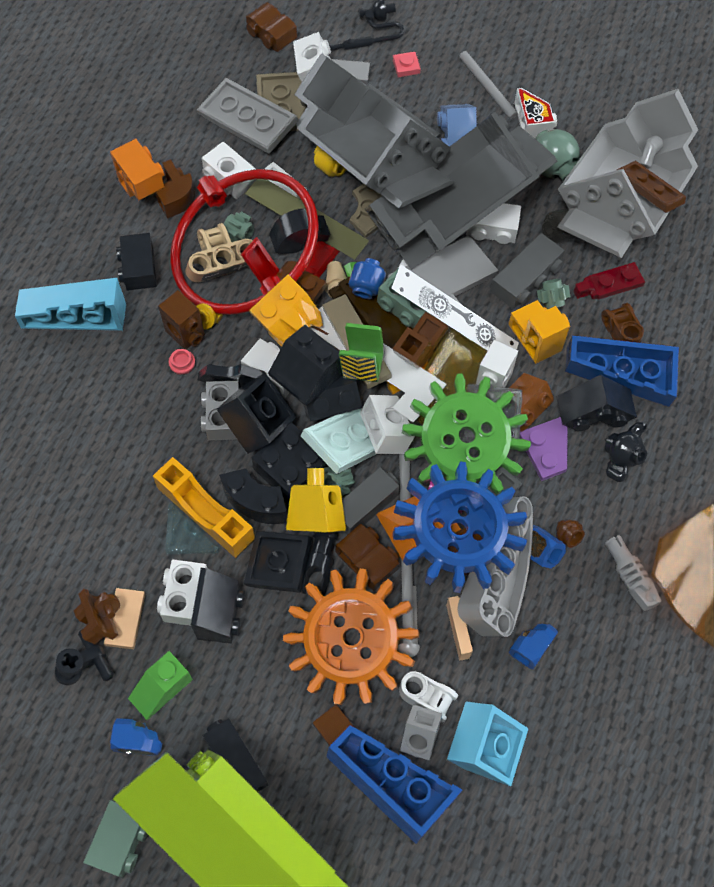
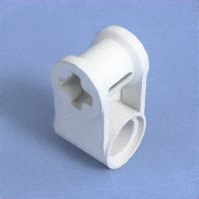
(429, 695)

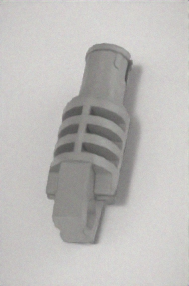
(633, 574)

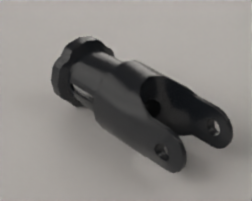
(320, 559)

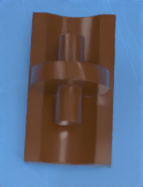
(99, 614)

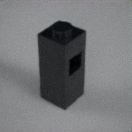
(226, 742)

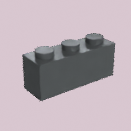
(527, 271)

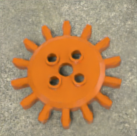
(323, 635)

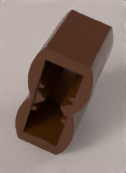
(271, 27)
(364, 551)

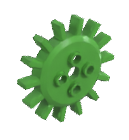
(442, 422)

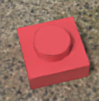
(406, 64)

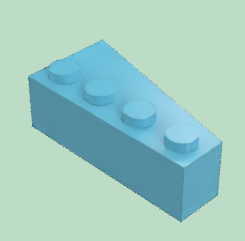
(73, 306)

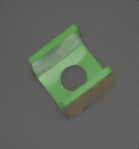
(364, 354)

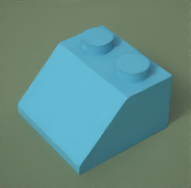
(488, 742)

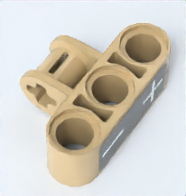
(215, 244)

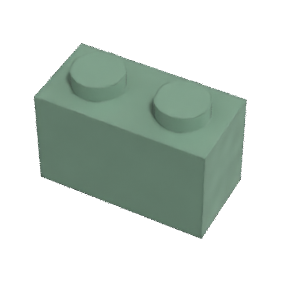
(115, 842)

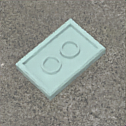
(340, 440)

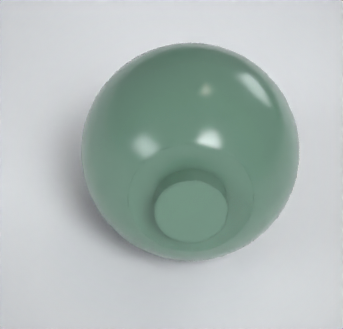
(565, 150)

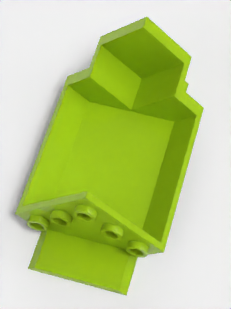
(220, 827)

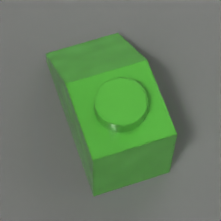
(159, 685)

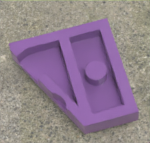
(547, 448)

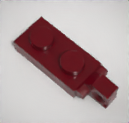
(610, 282)

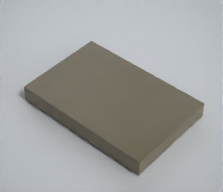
(280, 90)

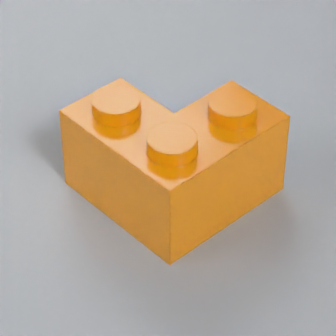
(540, 330)

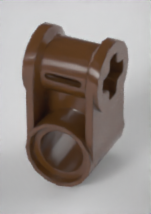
(623, 324)

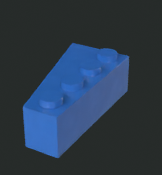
(642, 367)

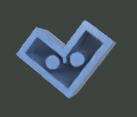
(456, 121)

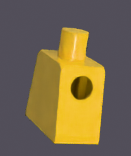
(315, 505)

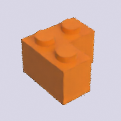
(137, 170)

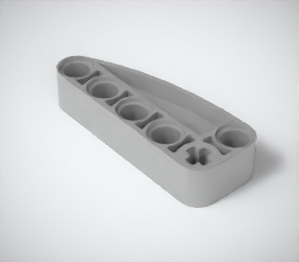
(496, 609)

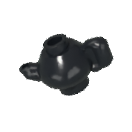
(625, 451)

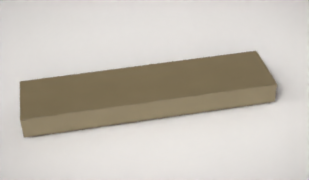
(341, 312)

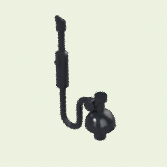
(379, 11)

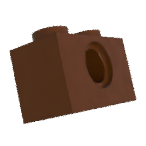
(182, 320)

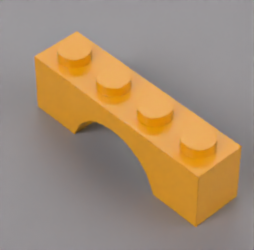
(220, 523)

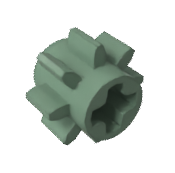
(239, 226)
(553, 293)
(343, 479)

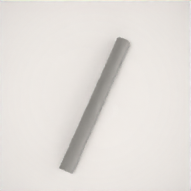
(488, 85)

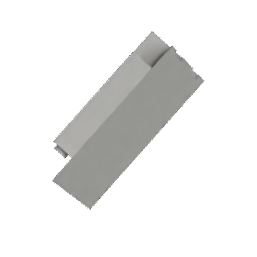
(602, 199)

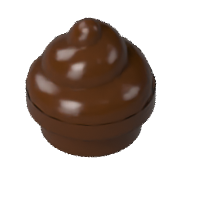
(569, 532)

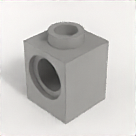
(421, 732)

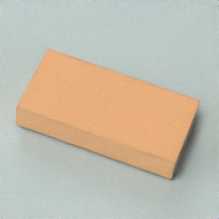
(127, 618)
(459, 629)

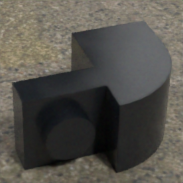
(291, 231)

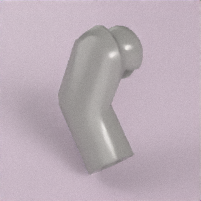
(652, 147)

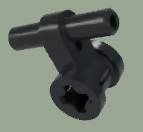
(91, 656)

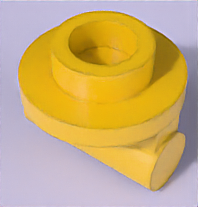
(208, 316)

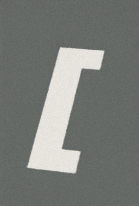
(406, 377)

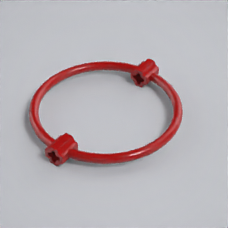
(214, 195)

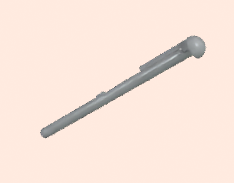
(409, 593)

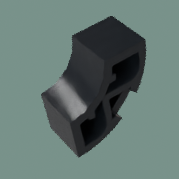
(253, 499)

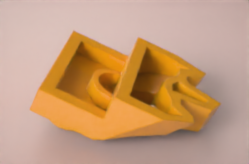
(286, 310)

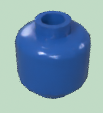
(366, 278)

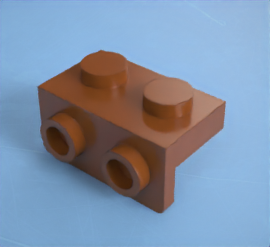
(535, 397)

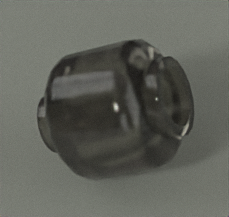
(550, 228)

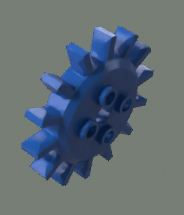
(483, 517)

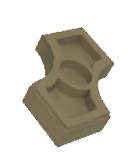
(360, 219)

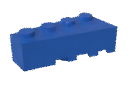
(394, 784)

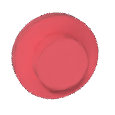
(181, 361)

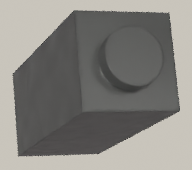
(369, 498)

